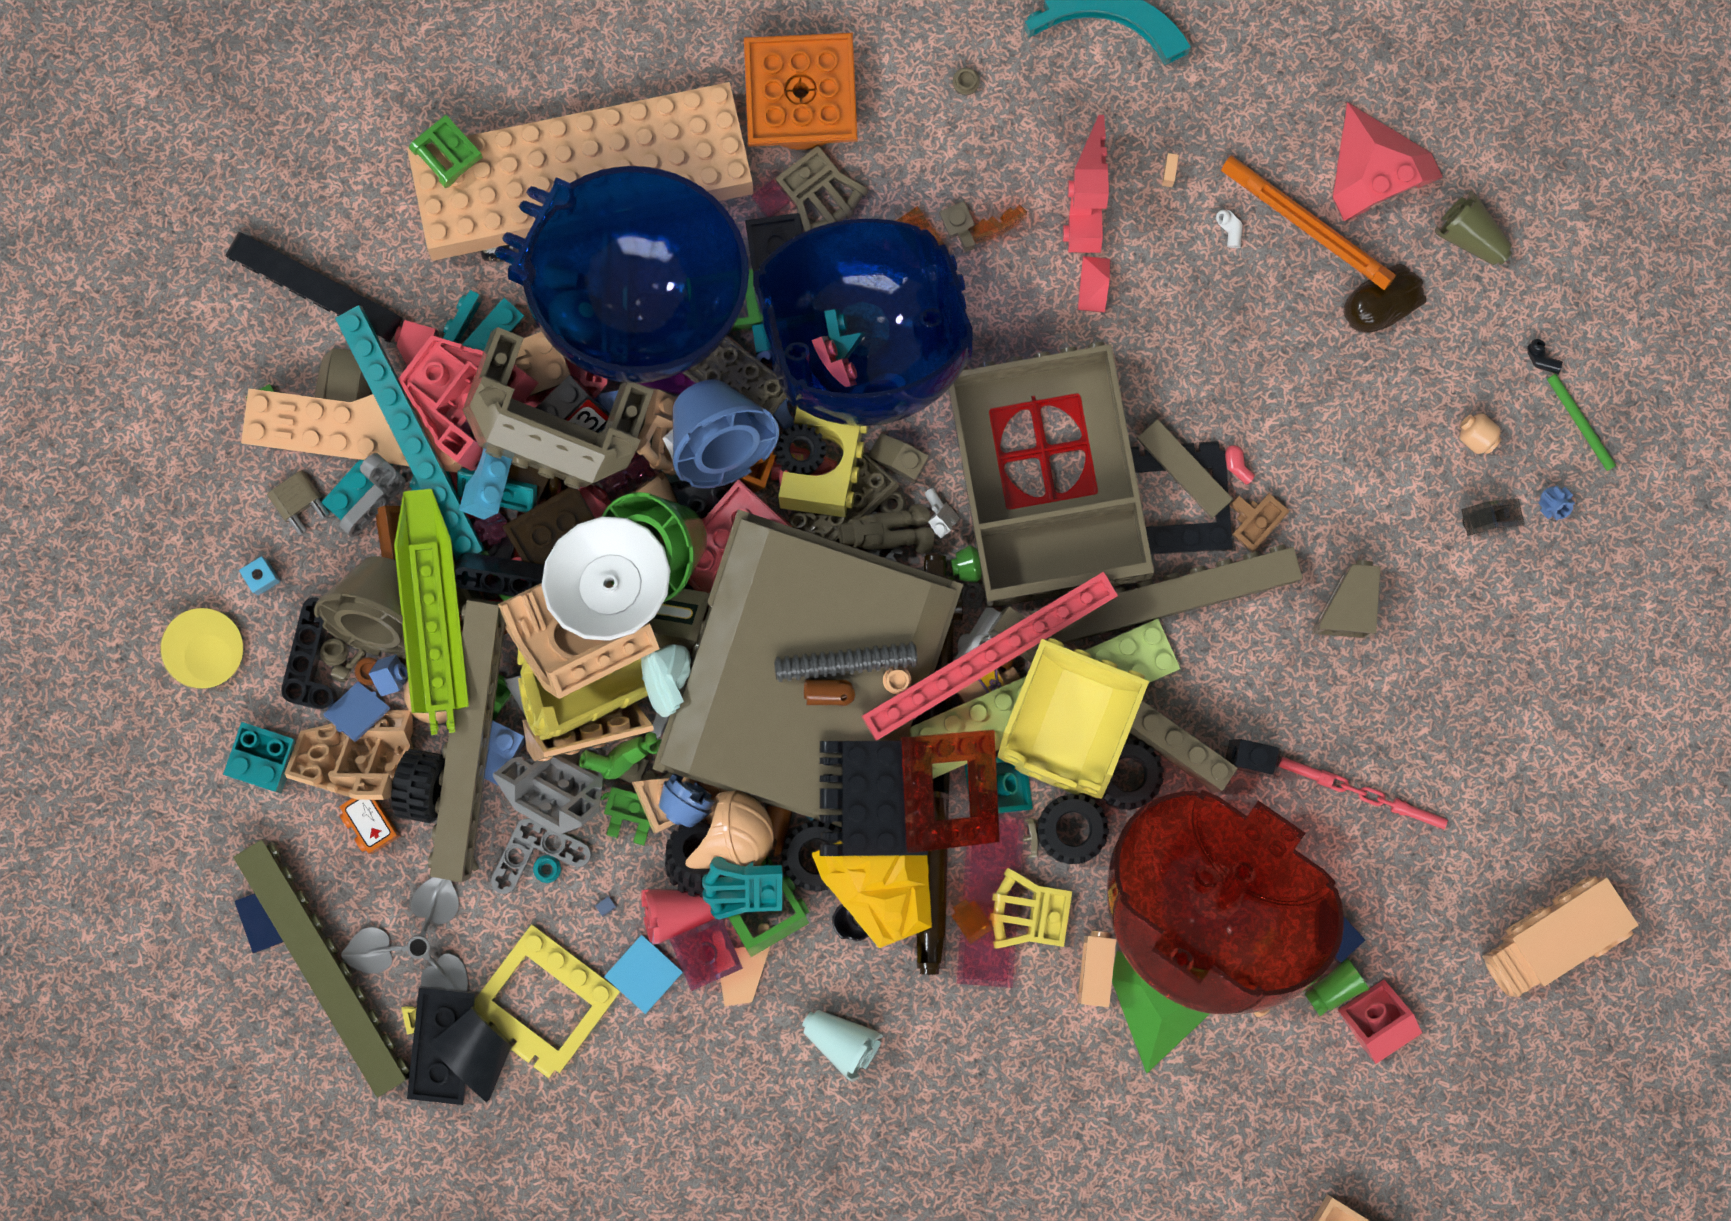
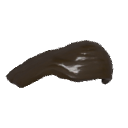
(1374, 309)

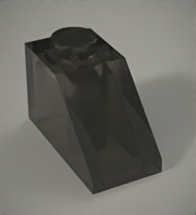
(1492, 516)

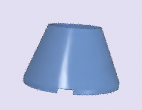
(719, 434)

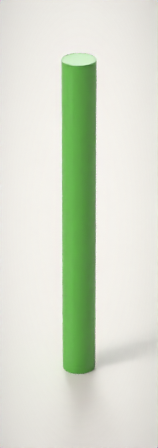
(1581, 422)

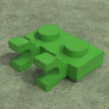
(626, 806)

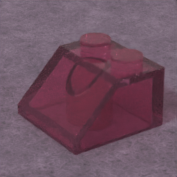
(706, 953)

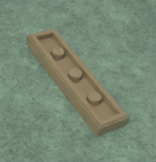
(1184, 469)

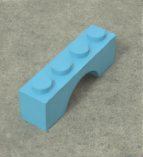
(486, 487)

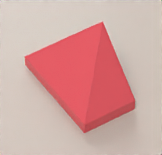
(1094, 284)

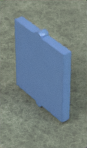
(356, 711)

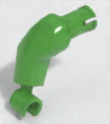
(621, 757)

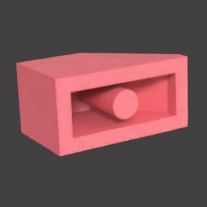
(411, 339)

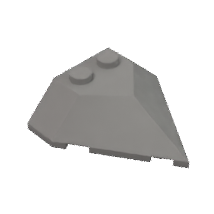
(553, 791)

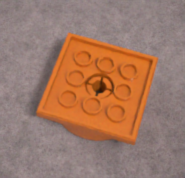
(794, 62)

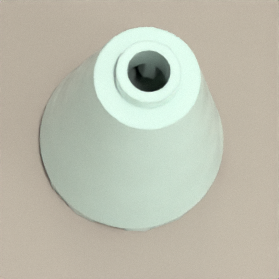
(842, 1042)

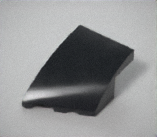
(473, 1052)

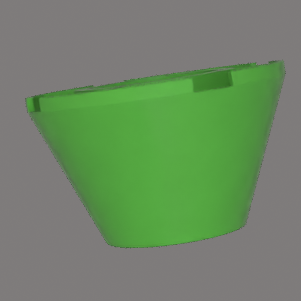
(678, 525)

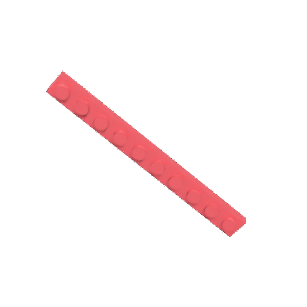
(989, 656)

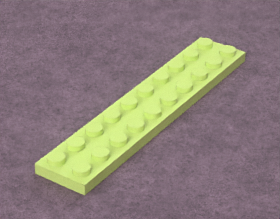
(1138, 650)

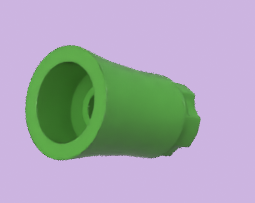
(1336, 988)

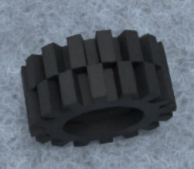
(804, 434)

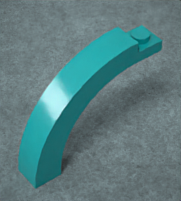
(1134, 14)

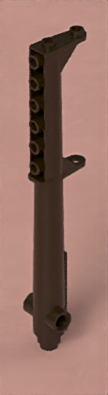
(932, 942)

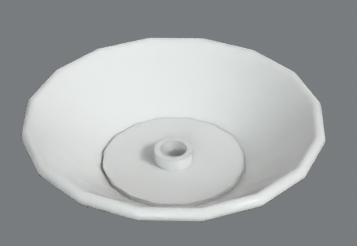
(589, 559)

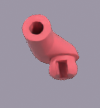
(1236, 464)

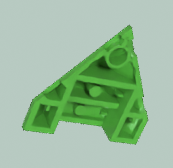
(1152, 1018)

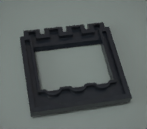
(1197, 536)

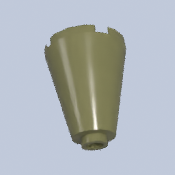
(1475, 230)

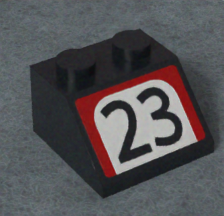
(575, 404)

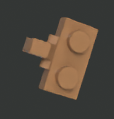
(1257, 520)

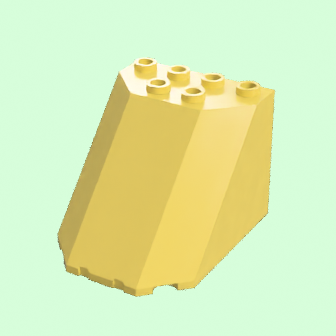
(1071, 719)

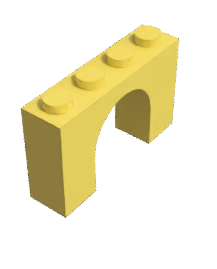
(832, 491)

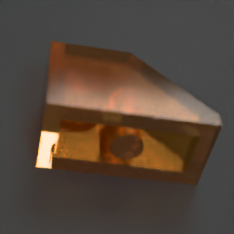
(971, 920)

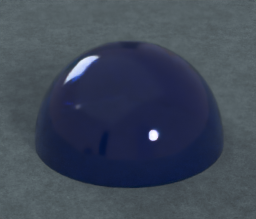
(630, 271)

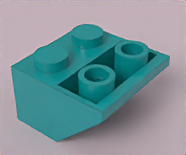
(260, 757)

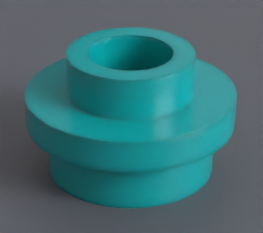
(540, 862)

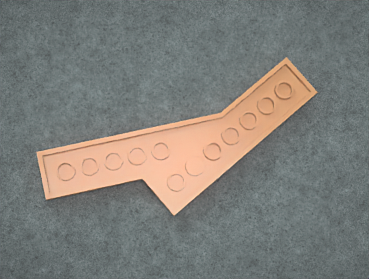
(359, 426)

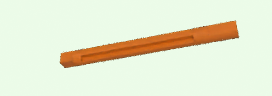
(1308, 222)

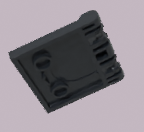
(868, 798)

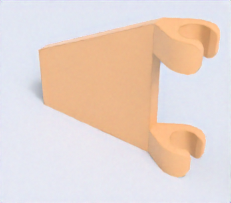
(742, 984)

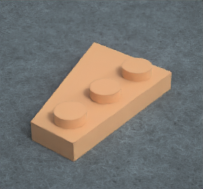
(649, 795)

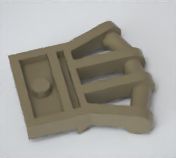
(810, 176)

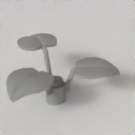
(433, 901)

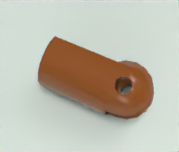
(828, 692)
(780, 822)

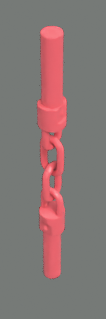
(1327, 779)

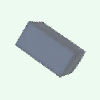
(605, 906)

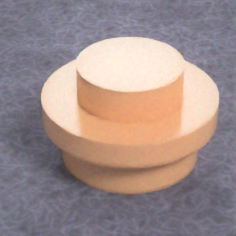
(896, 680)

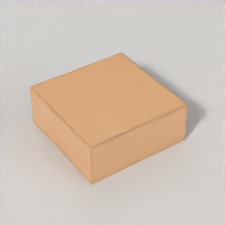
(1170, 170)

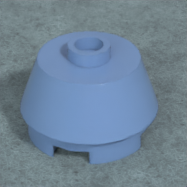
(684, 801)

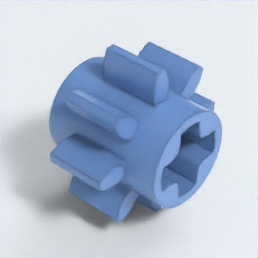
(1556, 502)

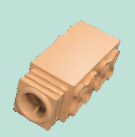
(1559, 937)

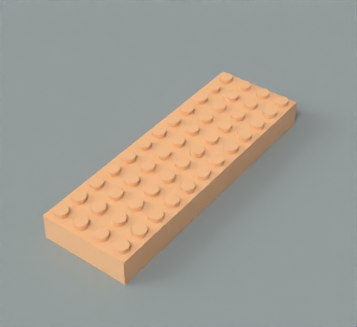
(679, 132)

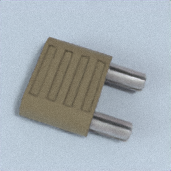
(294, 497)

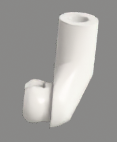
(1232, 226)

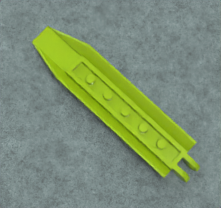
(429, 609)

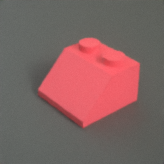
(1380, 1021)

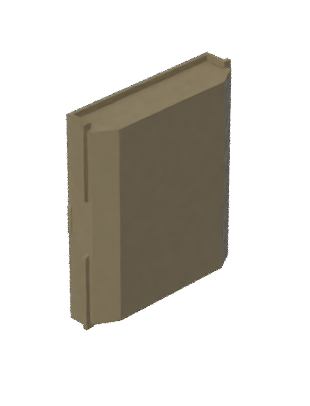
(791, 597)

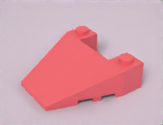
(1088, 194)
(438, 388)

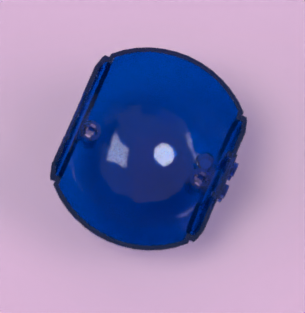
(887, 284)

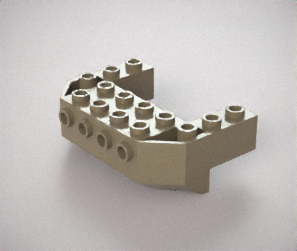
(540, 438)

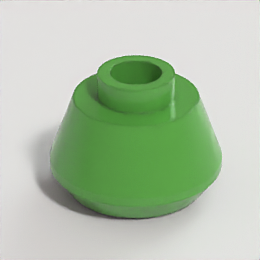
(967, 564)

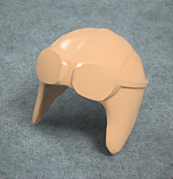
(738, 832)

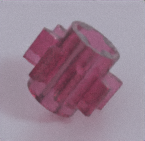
(490, 528)

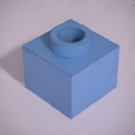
(388, 675)

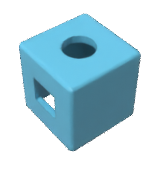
(268, 579)

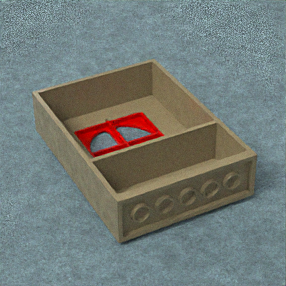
(1058, 540)

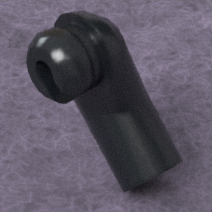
(1540, 359)

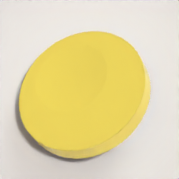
(201, 648)

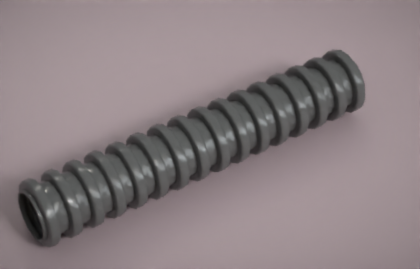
(845, 661)

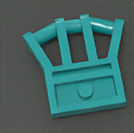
(744, 889)

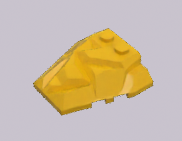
(881, 892)

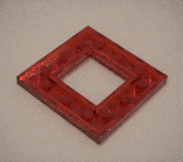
(918, 755)

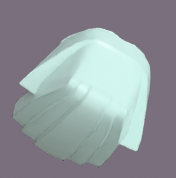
(664, 676)

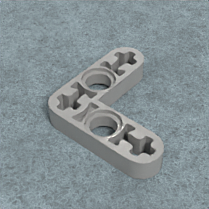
(386, 486)
(527, 846)

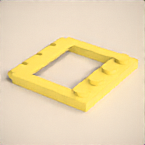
(567, 970)

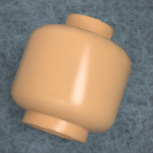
(1480, 433)

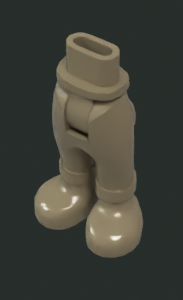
(874, 533)

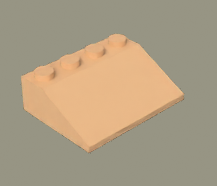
(614, 726)

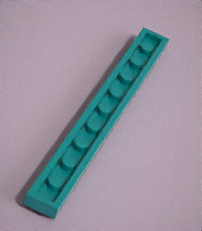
(407, 428)
(356, 484)

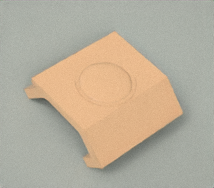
(561, 658)

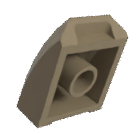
(341, 377)

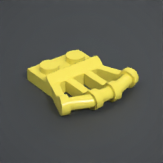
(1047, 916)

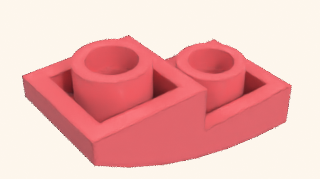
(840, 369)

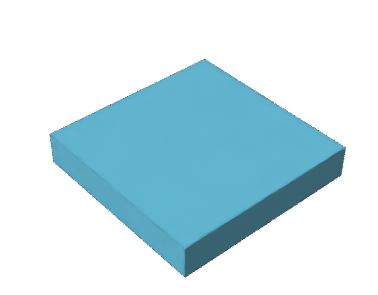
(643, 974)

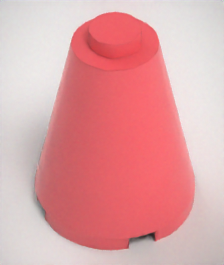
(672, 913)

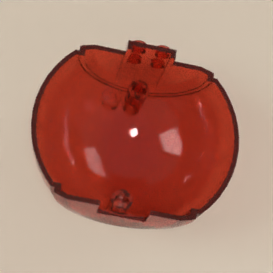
(1221, 904)

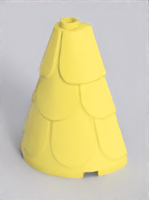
(555, 716)

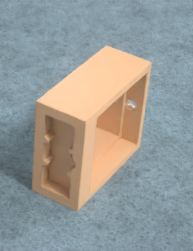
(1096, 969)

